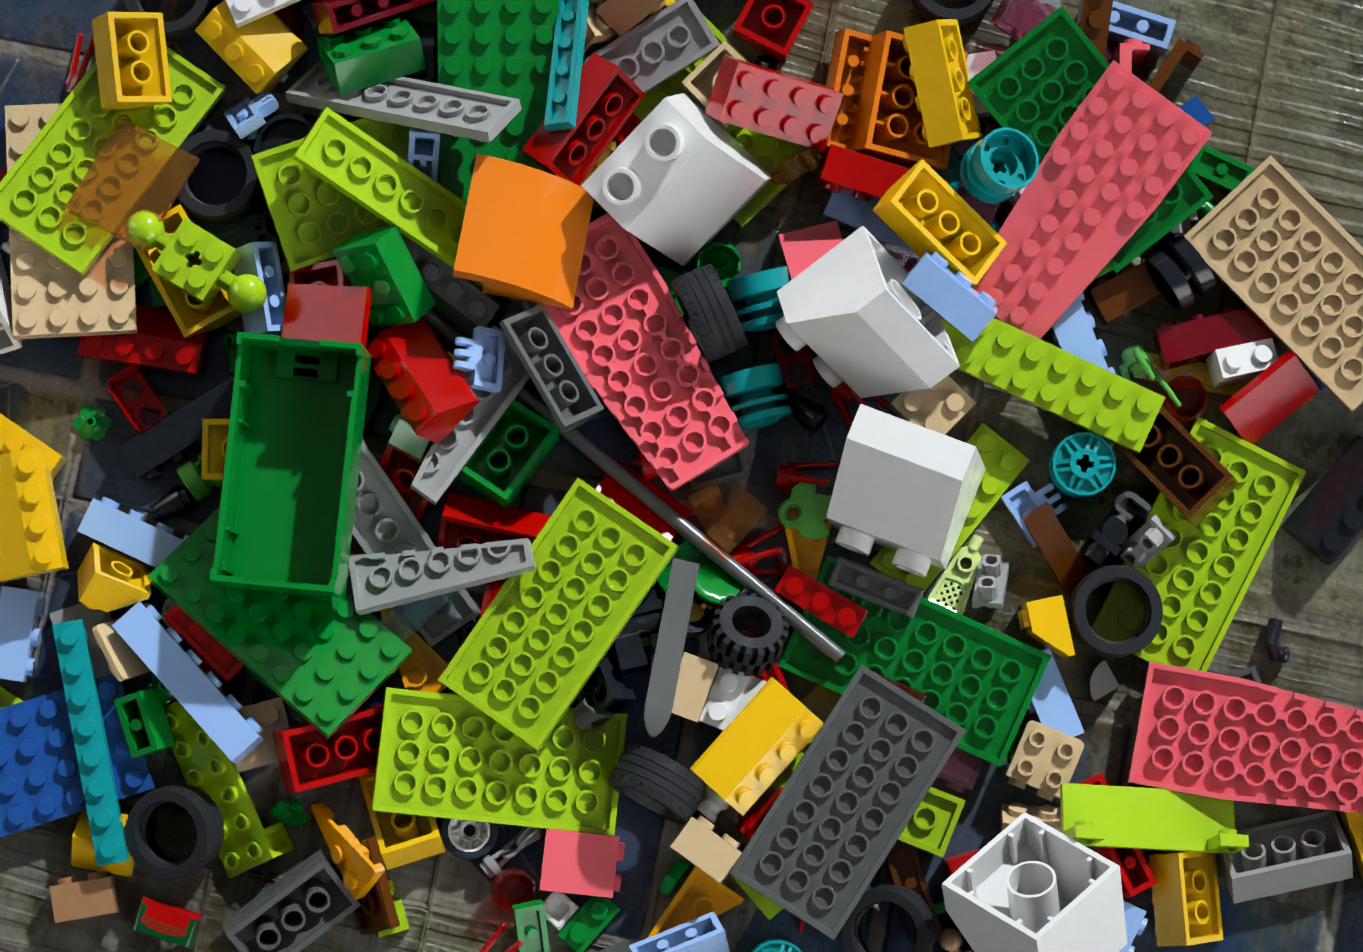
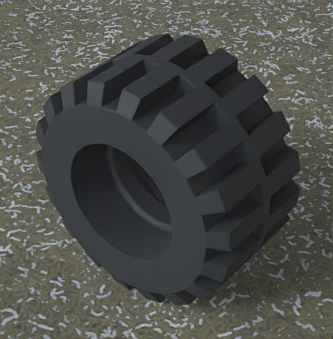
(750, 615)

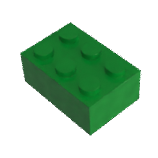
(371, 54)
(385, 264)
(510, 455)

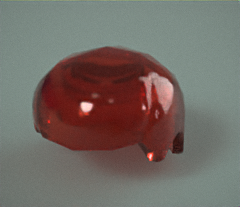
(1192, 396)
(512, 888)

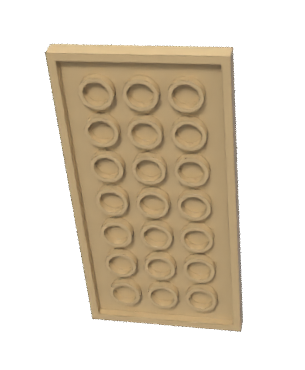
(1292, 272)
(47, 294)

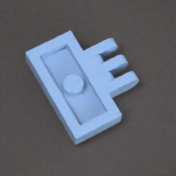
(249, 114)
(482, 358)
(1024, 500)

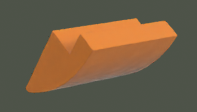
(878, 100)
(523, 233)

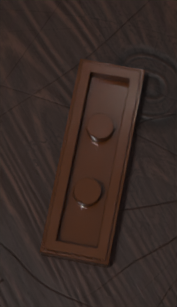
(1055, 547)

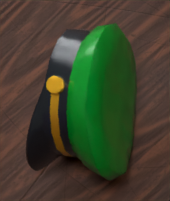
(713, 586)

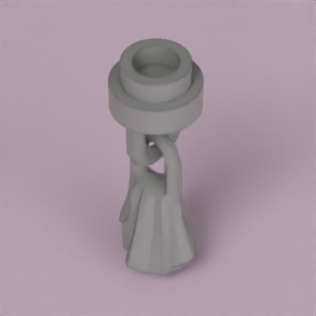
(525, 837)

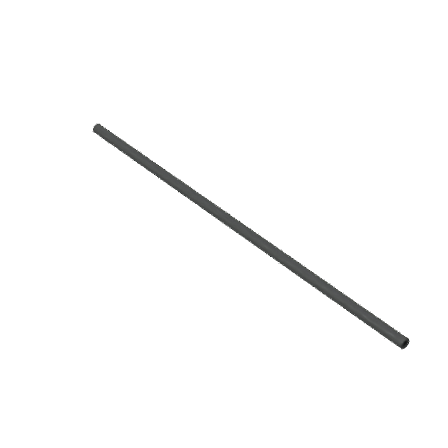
(660, 507)

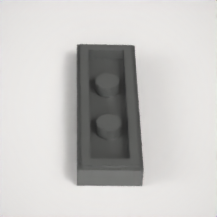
(876, 587)

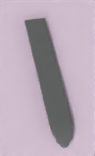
(669, 645)

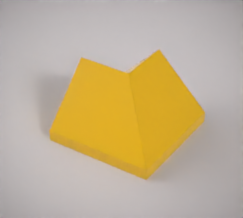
(83, 850)

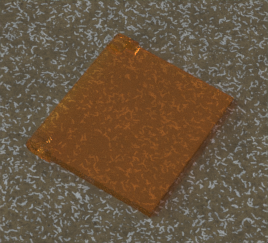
(130, 177)

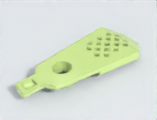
(959, 577)

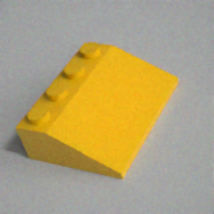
(29, 517)

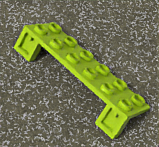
(210, 770)
(1148, 819)

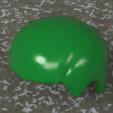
(722, 257)

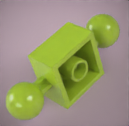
(202, 282)

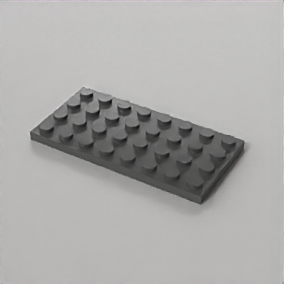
(847, 802)

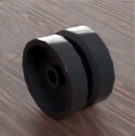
(281, 130)
(1179, 272)

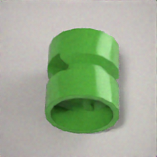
(191, 476)

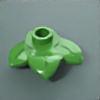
(811, 509)

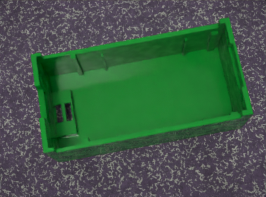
(291, 466)

